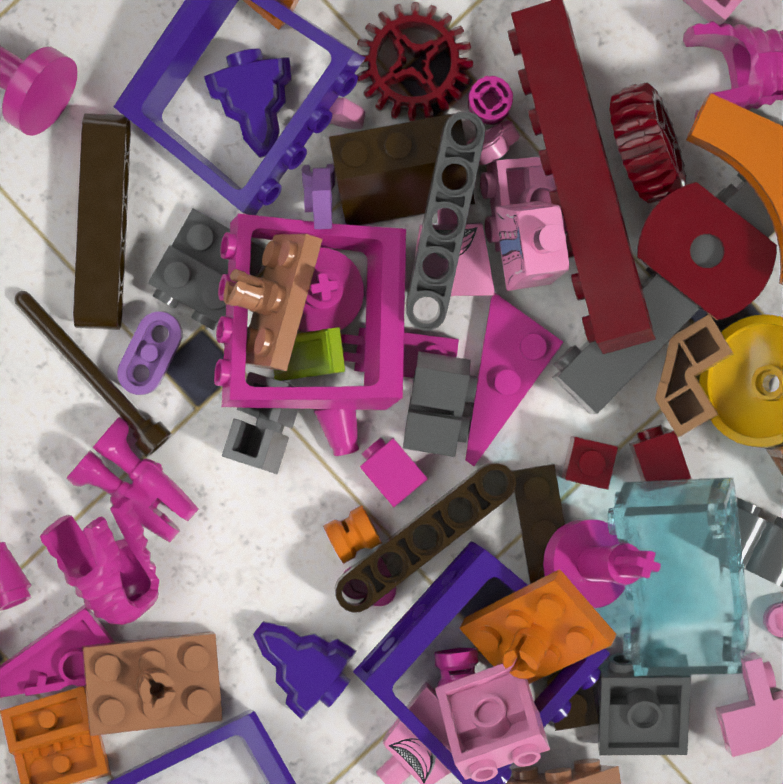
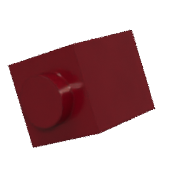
(659, 455)
(589, 462)

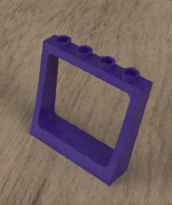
(176, 56)
(428, 619)
(245, 725)

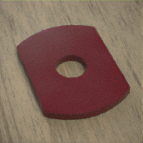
(746, 251)

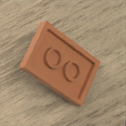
(275, 298)
(152, 683)

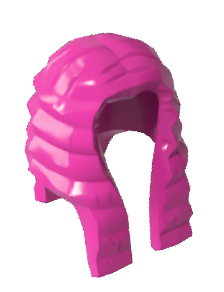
(752, 61)
(108, 574)

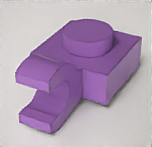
(318, 194)

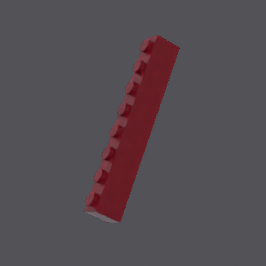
(582, 177)

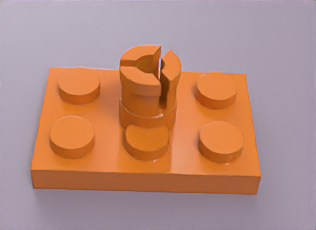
(539, 625)

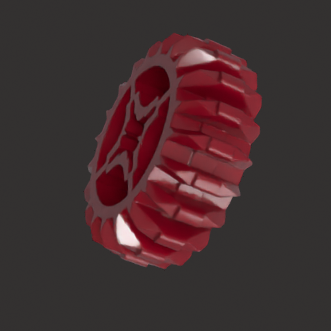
(396, 75)
(647, 142)

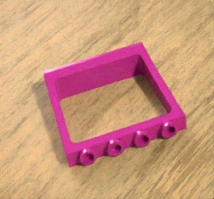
(384, 318)

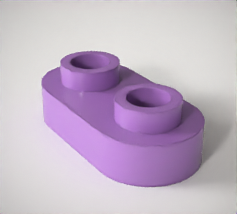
(147, 351)

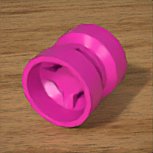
(489, 107)
(455, 659)

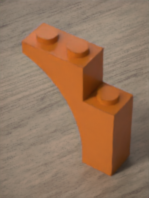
(750, 147)

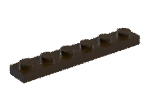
(539, 518)

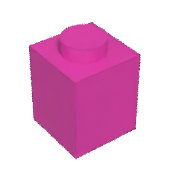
(392, 470)

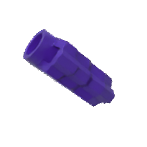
(252, 95)
(305, 665)

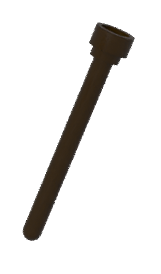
(147, 432)

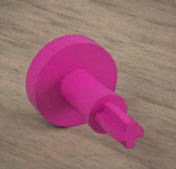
(36, 88)
(333, 294)
(596, 560)

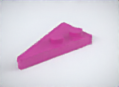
(511, 362)
(54, 657)

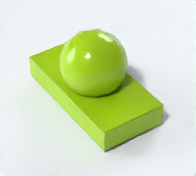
(314, 355)

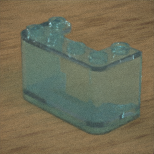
(696, 606)

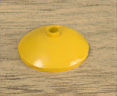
(741, 383)

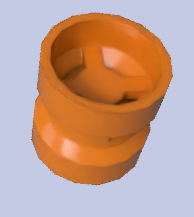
(352, 534)

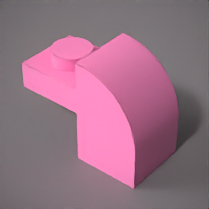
(754, 721)

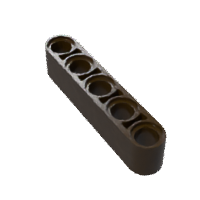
(102, 221)
(446, 532)

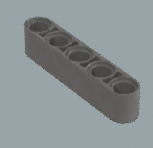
(444, 243)

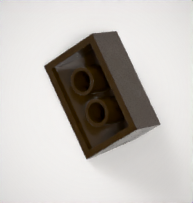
(390, 169)

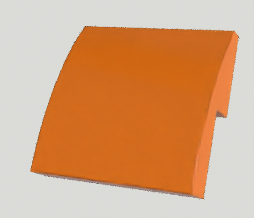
(54, 740)

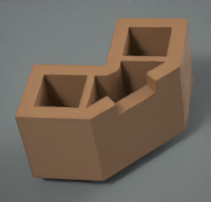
(688, 356)

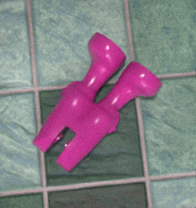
(148, 486)

